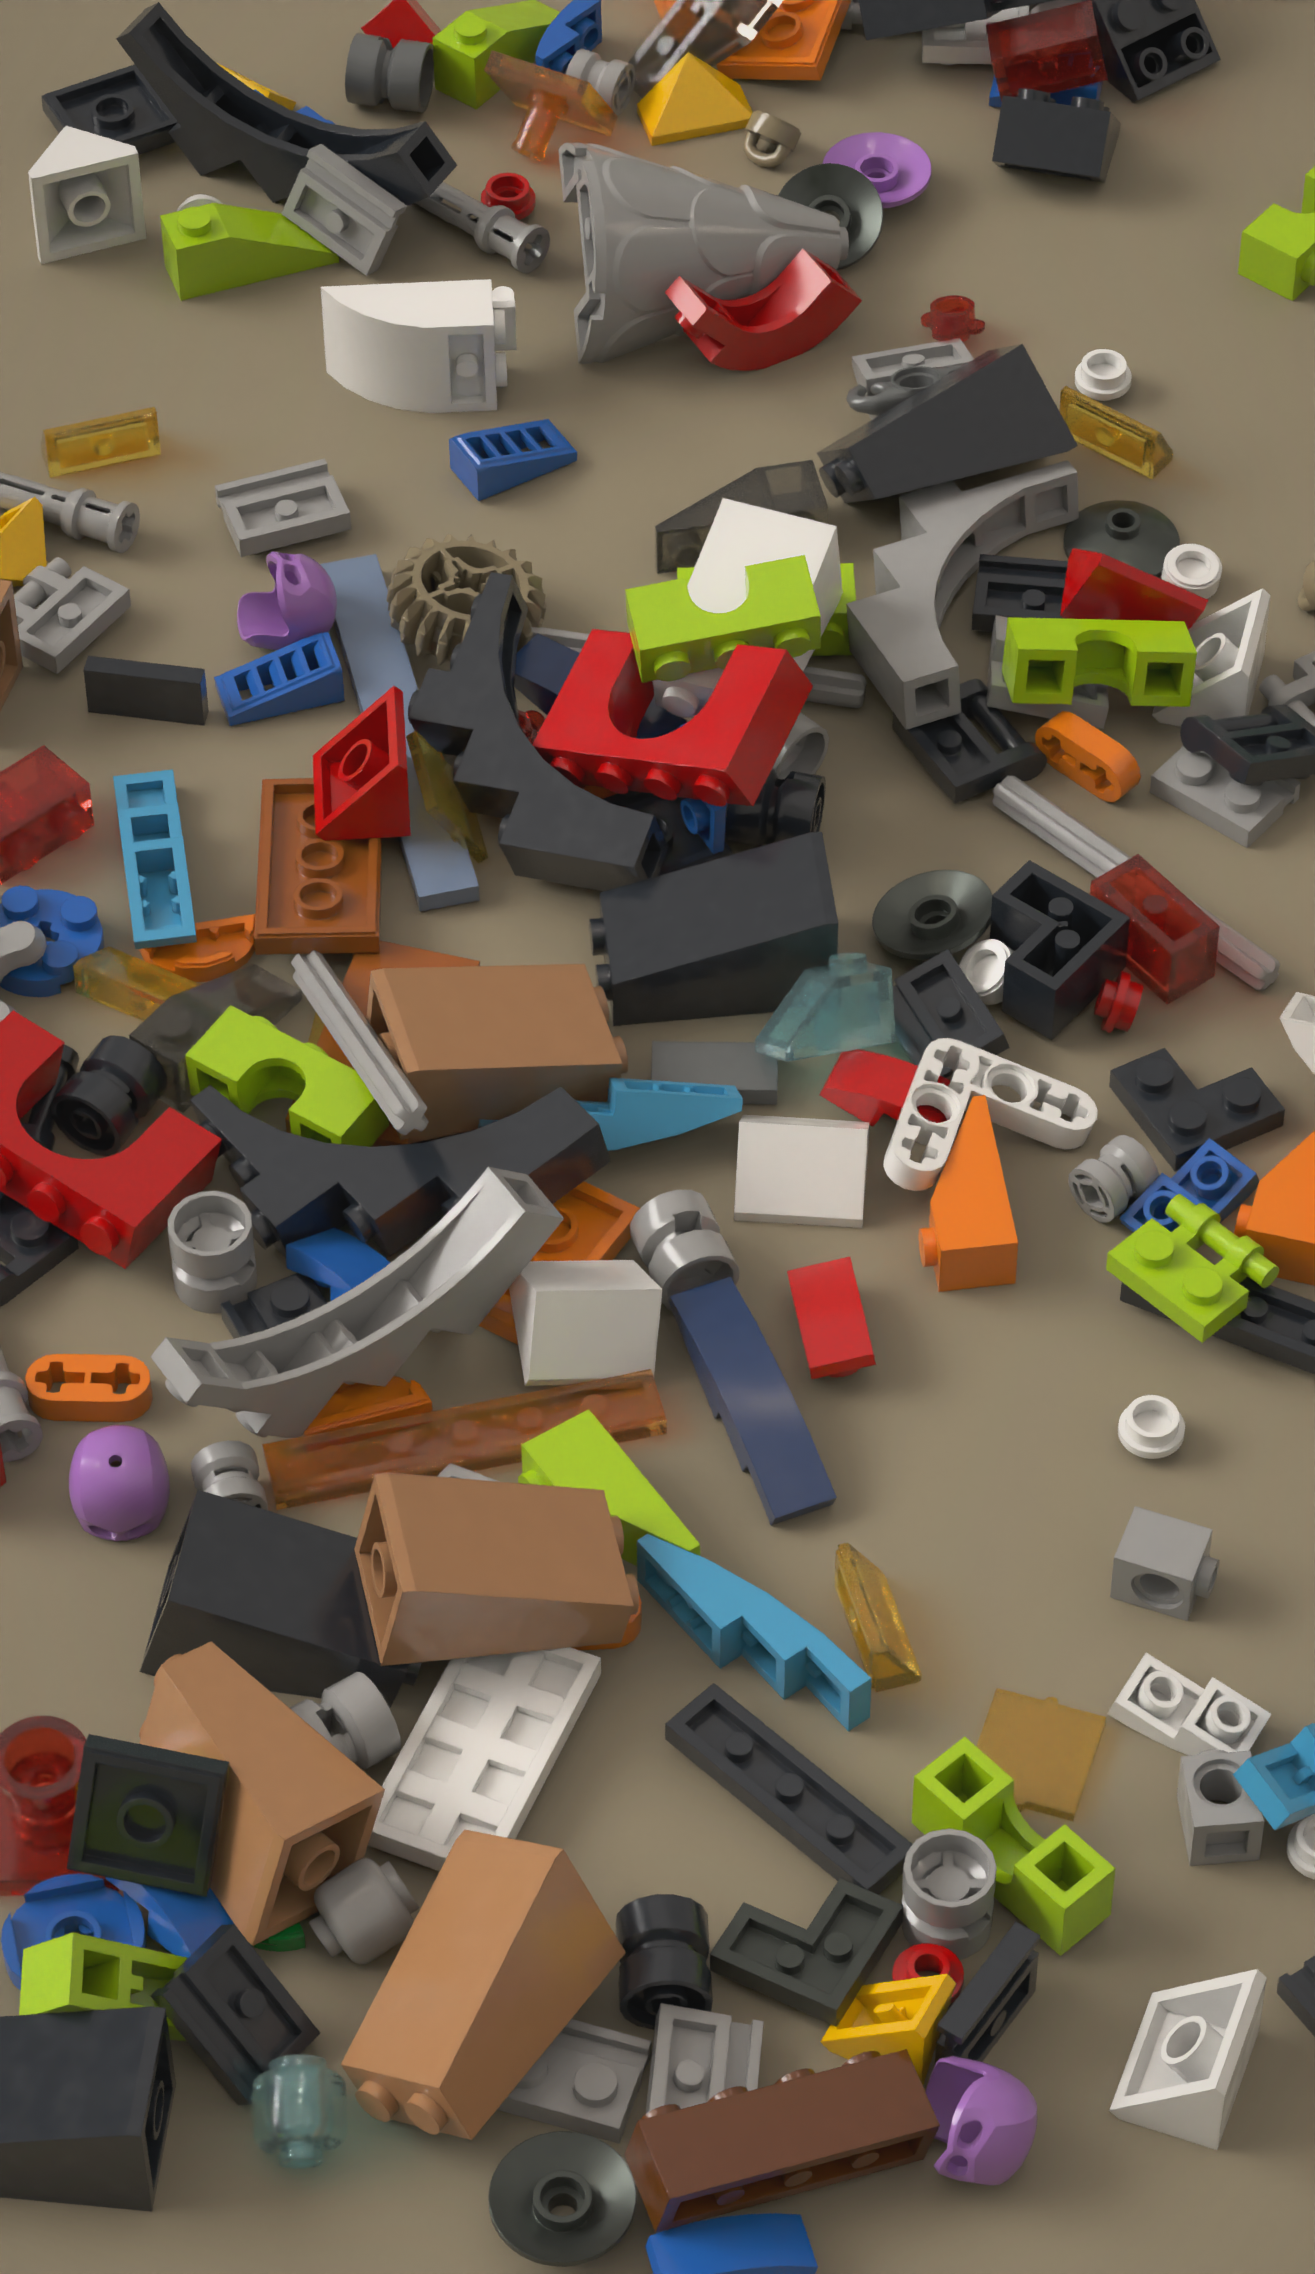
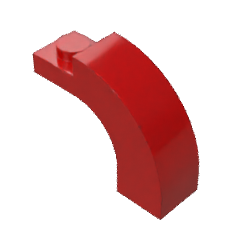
(771, 325)

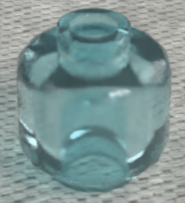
(299, 2110)

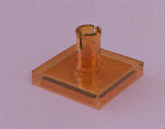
(548, 98)

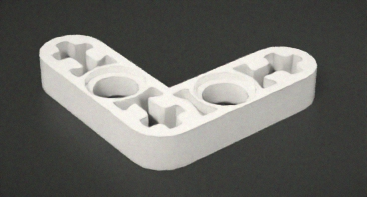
(975, 1075)

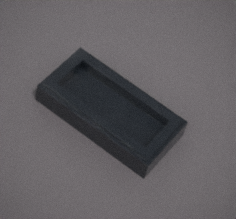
(146, 690)

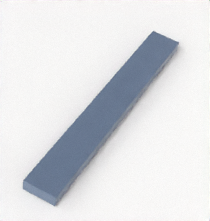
(376, 662)

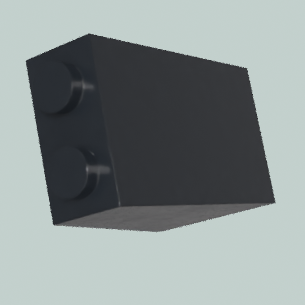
(958, 427)
(716, 934)
(272, 1598)
(85, 2106)

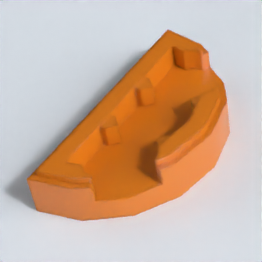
(219, 950)
(368, 1404)

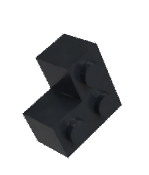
(1060, 945)

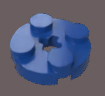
(60, 916)
(67, 1906)

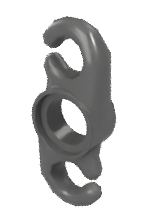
(902, 386)

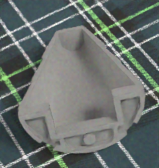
(662, 222)

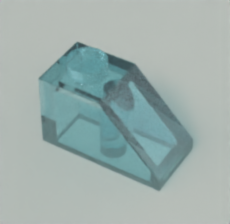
(832, 1011)

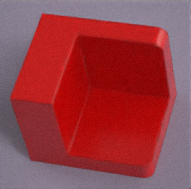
(402, 21)

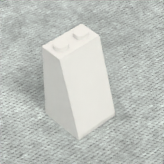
(742, 538)

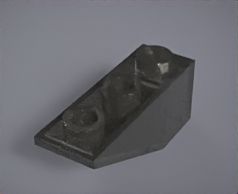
(782, 488)

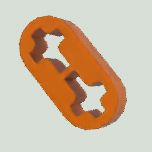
(1088, 756)
(89, 1387)

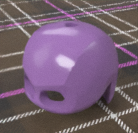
(295, 609)
(123, 1499)
(982, 2118)

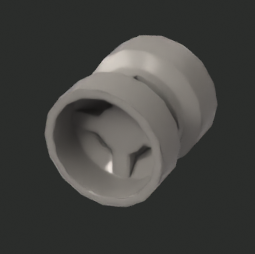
(611, 79)
(1111, 1180)
(230, 1472)

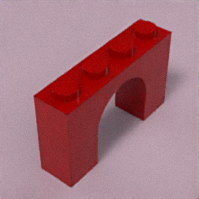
(712, 758)
(105, 1202)

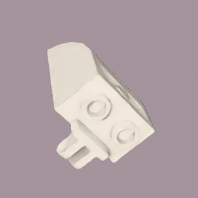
(420, 342)

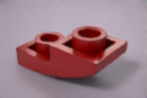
(874, 1084)
(831, 1318)

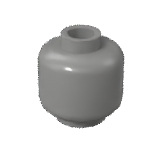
(363, 1911)

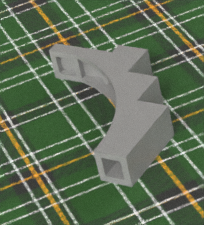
(916, 578)
(364, 1336)

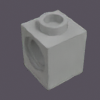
(1163, 1564)
(1214, 1830)

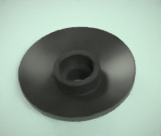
(846, 196)
(1124, 532)
(932, 914)
(556, 2172)

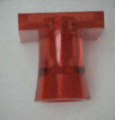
(38, 1801)

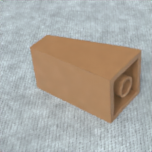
(494, 1038)
(490, 1568)
(290, 1797)
(480, 1985)

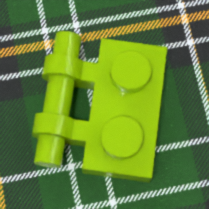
(1180, 1280)

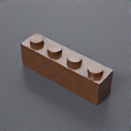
(780, 2138)

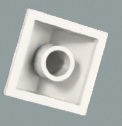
(85, 195)
(1227, 661)
(801, 1171)
(585, 1320)
(1192, 2057)

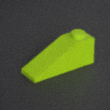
(467, 42)
(234, 246)
(587, 1457)
(93, 1974)

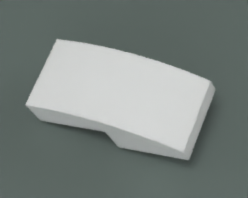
(1184, 1714)

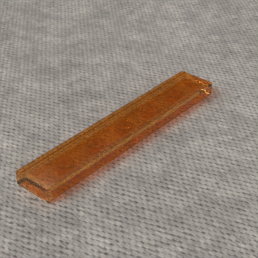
(466, 1435)

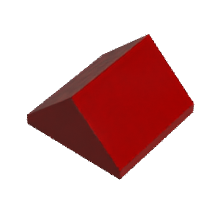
(1114, 590)
(364, 776)

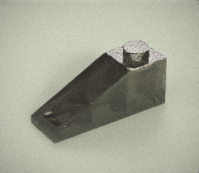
(703, 28)
(189, 1014)

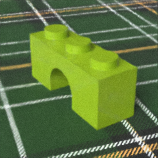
(1280, 246)
(680, 638)
(1140, 657)
(257, 1062)
(1048, 1883)

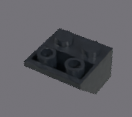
(1152, 43)
(1056, 137)

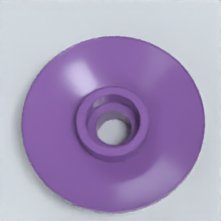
(891, 162)

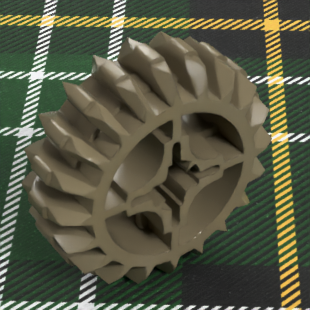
(437, 586)

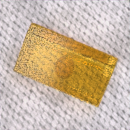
(1114, 434)
(101, 442)
(126, 982)
(874, 1621)

